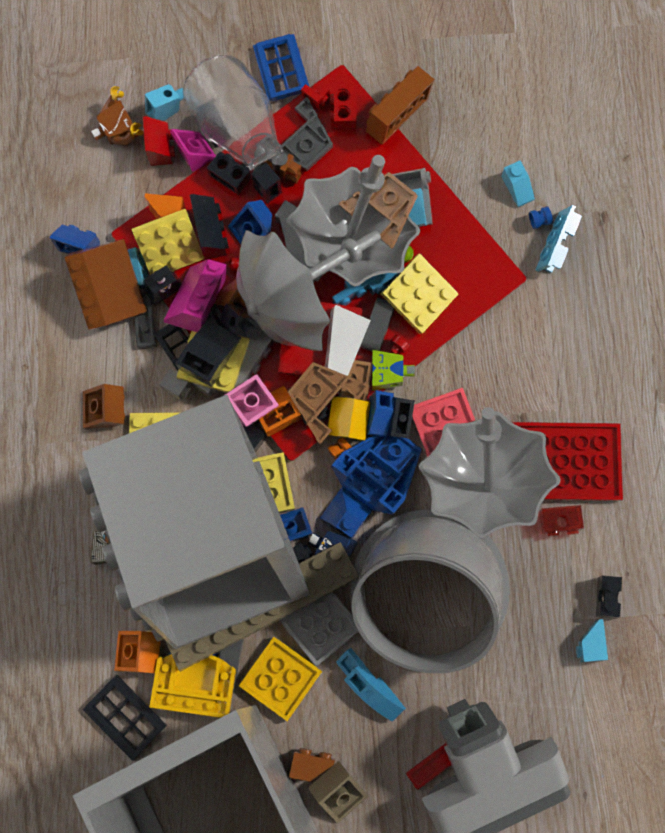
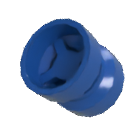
(540, 217)

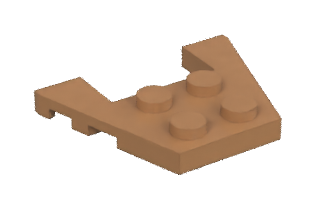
(391, 201)
(316, 390)

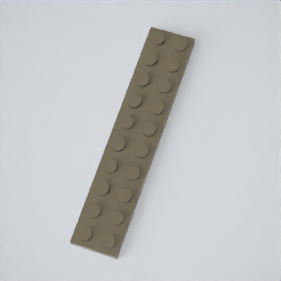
(322, 574)

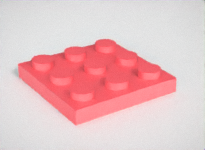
(435, 413)

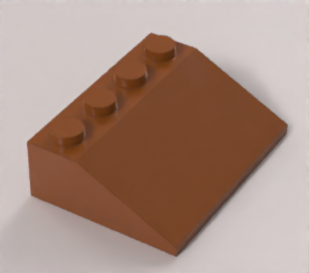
(105, 284)

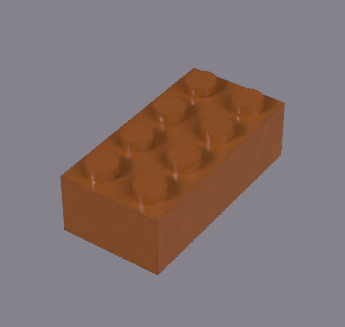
(399, 104)

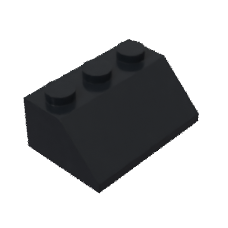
(209, 226)

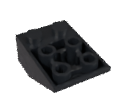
(208, 353)

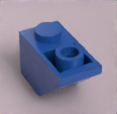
(380, 413)

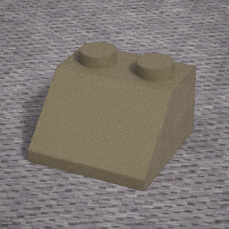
(337, 792)

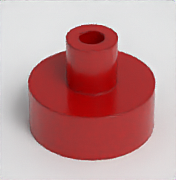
(398, 345)

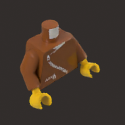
(116, 122)

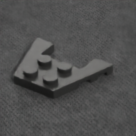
(310, 140)

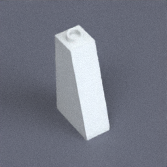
(344, 339)

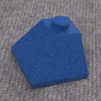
(252, 217)
(346, 513)

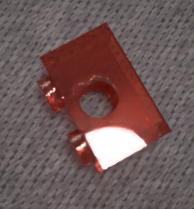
(571, 514)

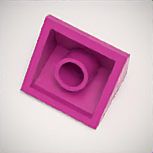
(193, 148)

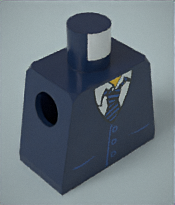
(331, 539)

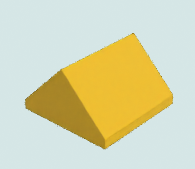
(349, 418)

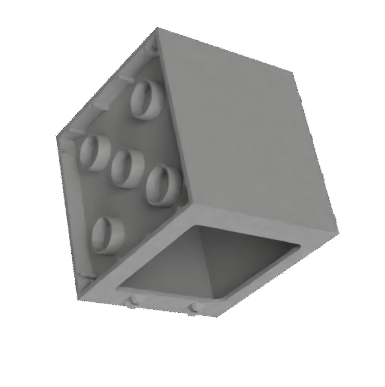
(191, 525)
(123, 806)

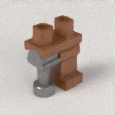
(284, 167)

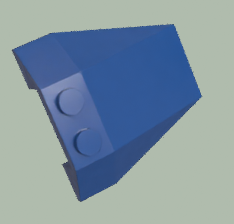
(378, 471)

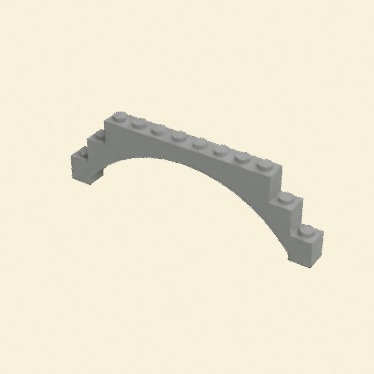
(257, 348)

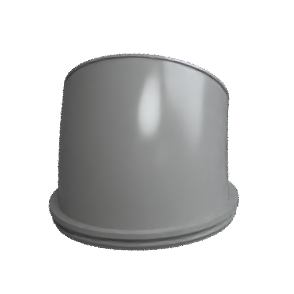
(442, 541)

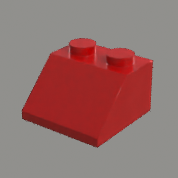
(158, 141)

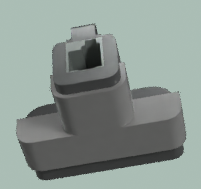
(493, 778)

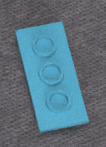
(554, 253)

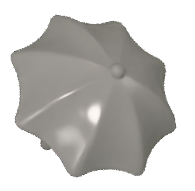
(325, 225)
(282, 290)
(489, 474)

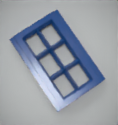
(265, 71)

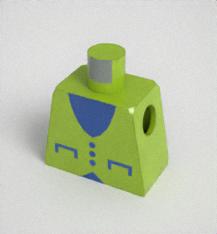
(389, 370)

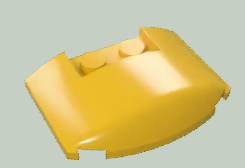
(200, 689)

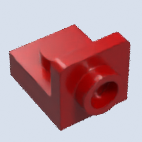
(316, 100)

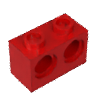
(344, 107)

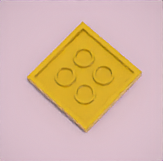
(280, 678)

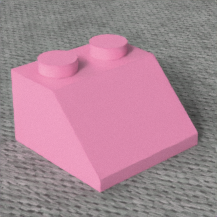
(251, 400)

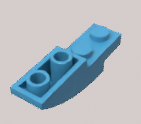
(374, 284)
(368, 688)

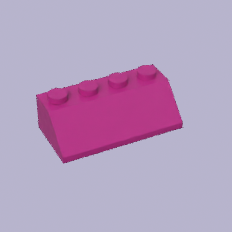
(197, 295)

